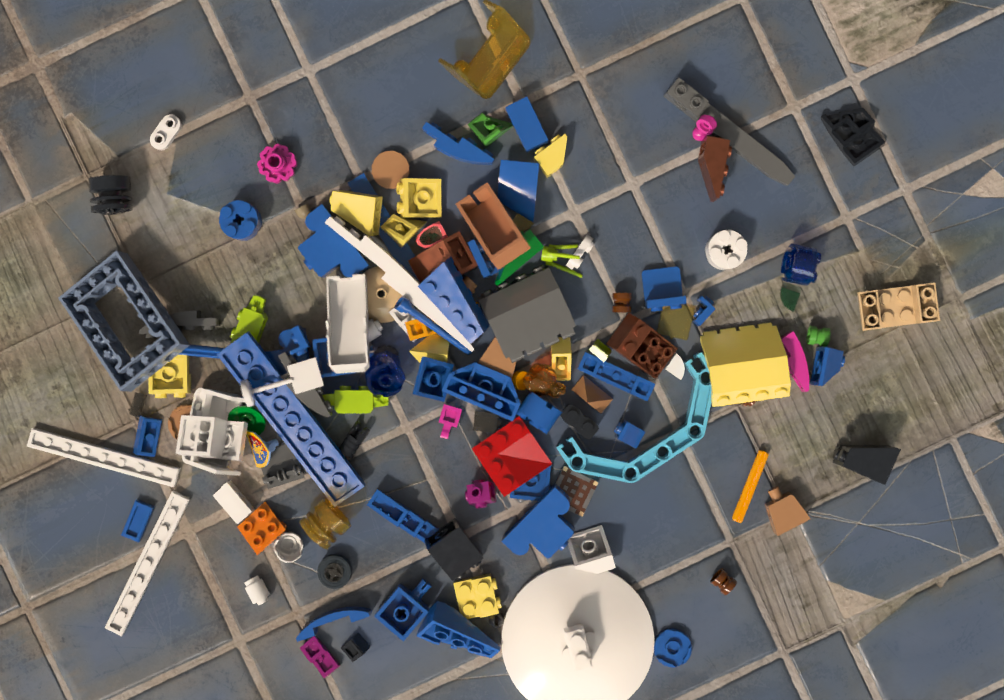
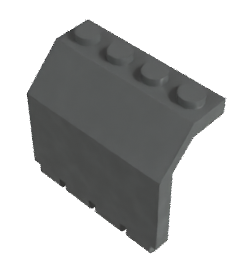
(527, 313)

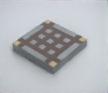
(578, 488)

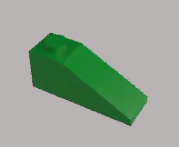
(511, 267)

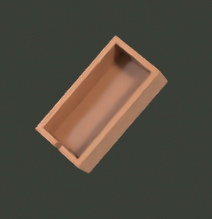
(493, 226)

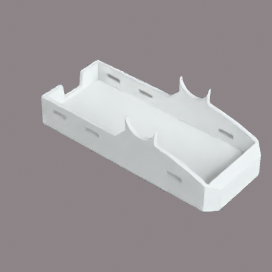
(347, 324)

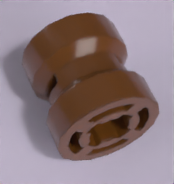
(621, 298)
(723, 581)

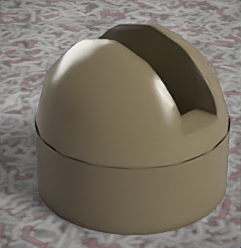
(303, 211)

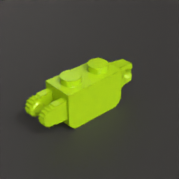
(251, 319)
(355, 401)

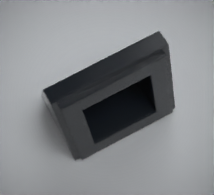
(355, 647)

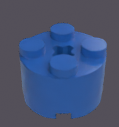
(249, 226)
(538, 412)

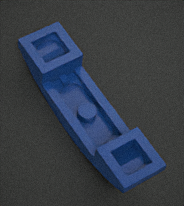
(616, 376)
(354, 613)

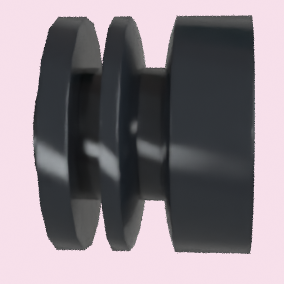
(110, 194)

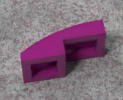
(320, 656)

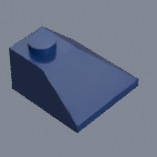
(826, 365)
(431, 378)

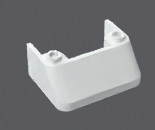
(213, 404)

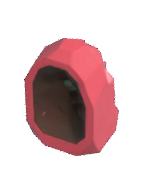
(431, 235)

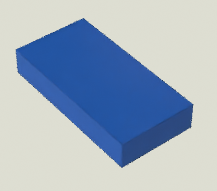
(137, 520)

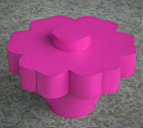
(277, 163)

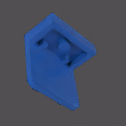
(663, 288)

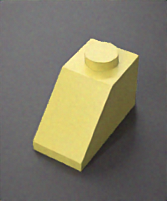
(561, 359)

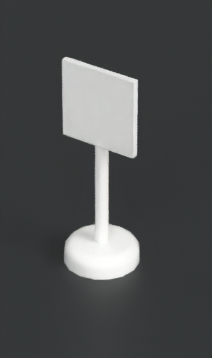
(303, 377)

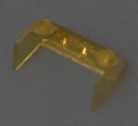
(495, 57)

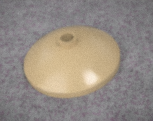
(379, 307)

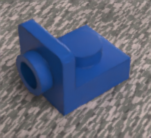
(702, 314)
(299, 337)

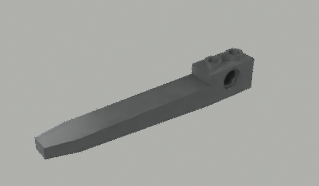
(696, 105)

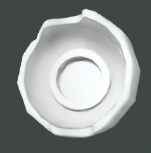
(288, 547)

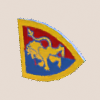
(260, 449)

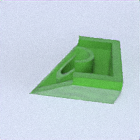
(488, 128)

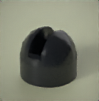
(500, 620)

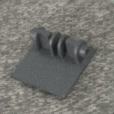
(282, 468)

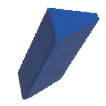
(147, 436)

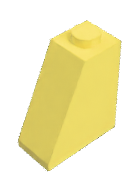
(358, 209)

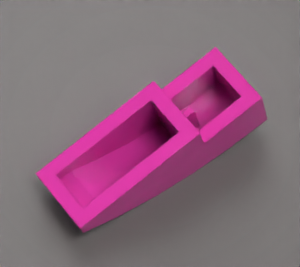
(796, 360)

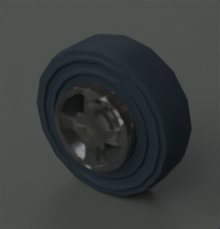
(332, 578)

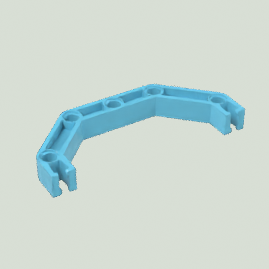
(675, 442)

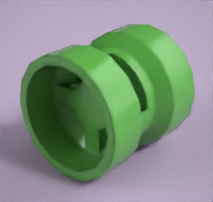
(818, 336)

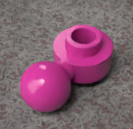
(705, 126)

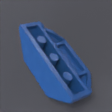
(484, 389)

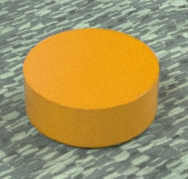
(517, 380)

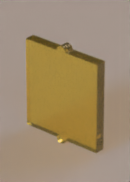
(675, 322)

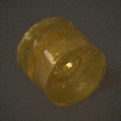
(322, 526)

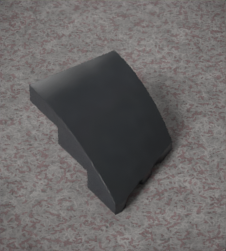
(853, 134)

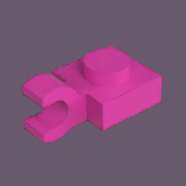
(449, 417)

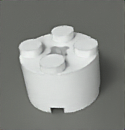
(736, 245)

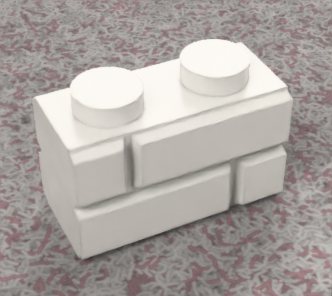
(578, 647)

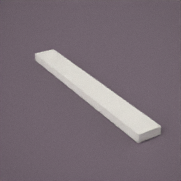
(103, 457)
(147, 563)

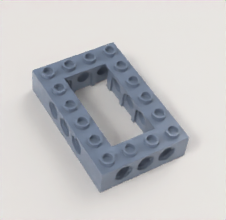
(80, 304)

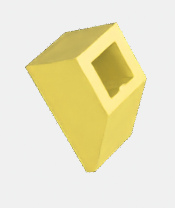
(552, 157)

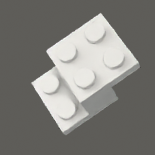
(211, 438)

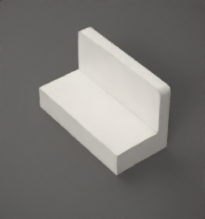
(233, 502)

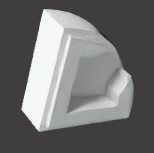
(676, 366)

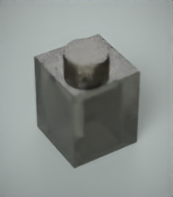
(486, 421)

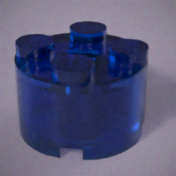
(800, 265)
(385, 374)

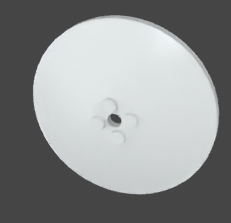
(614, 626)

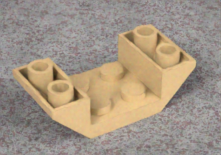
(898, 306)

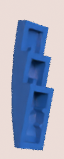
(401, 516)

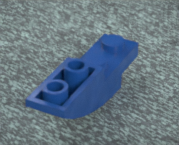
(464, 150)

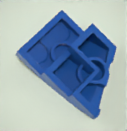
(518, 186)

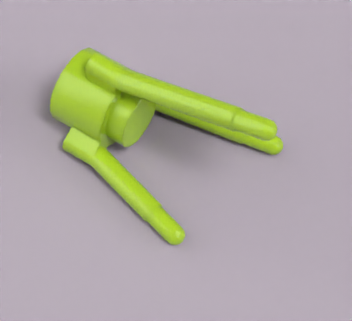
(549, 255)

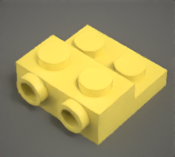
(419, 198)
(172, 379)
(477, 596)

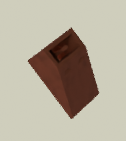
(713, 164)
(433, 257)
(642, 345)

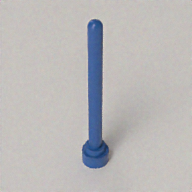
(405, 306)

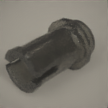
(137, 404)

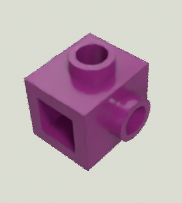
(480, 493)

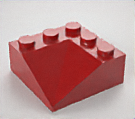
(512, 456)

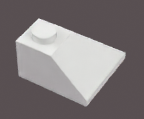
(591, 550)

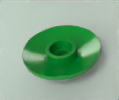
(250, 415)

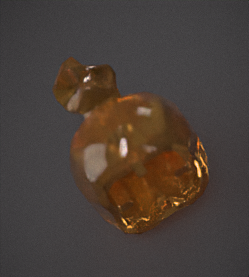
(543, 381)

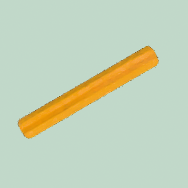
(750, 486)

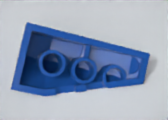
(451, 627)

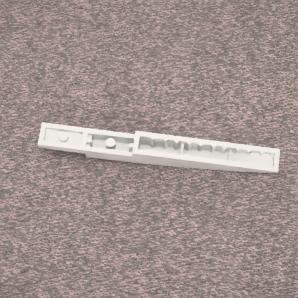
(397, 276)

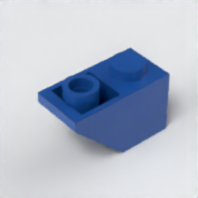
(629, 433)

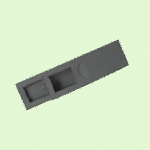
(189, 320)
(311, 398)

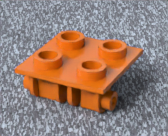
(261, 528)

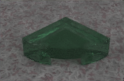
(789, 298)

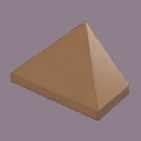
(592, 394)

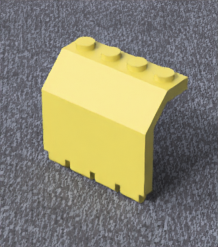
(746, 364)

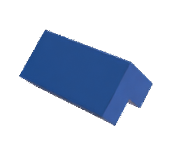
(526, 124)

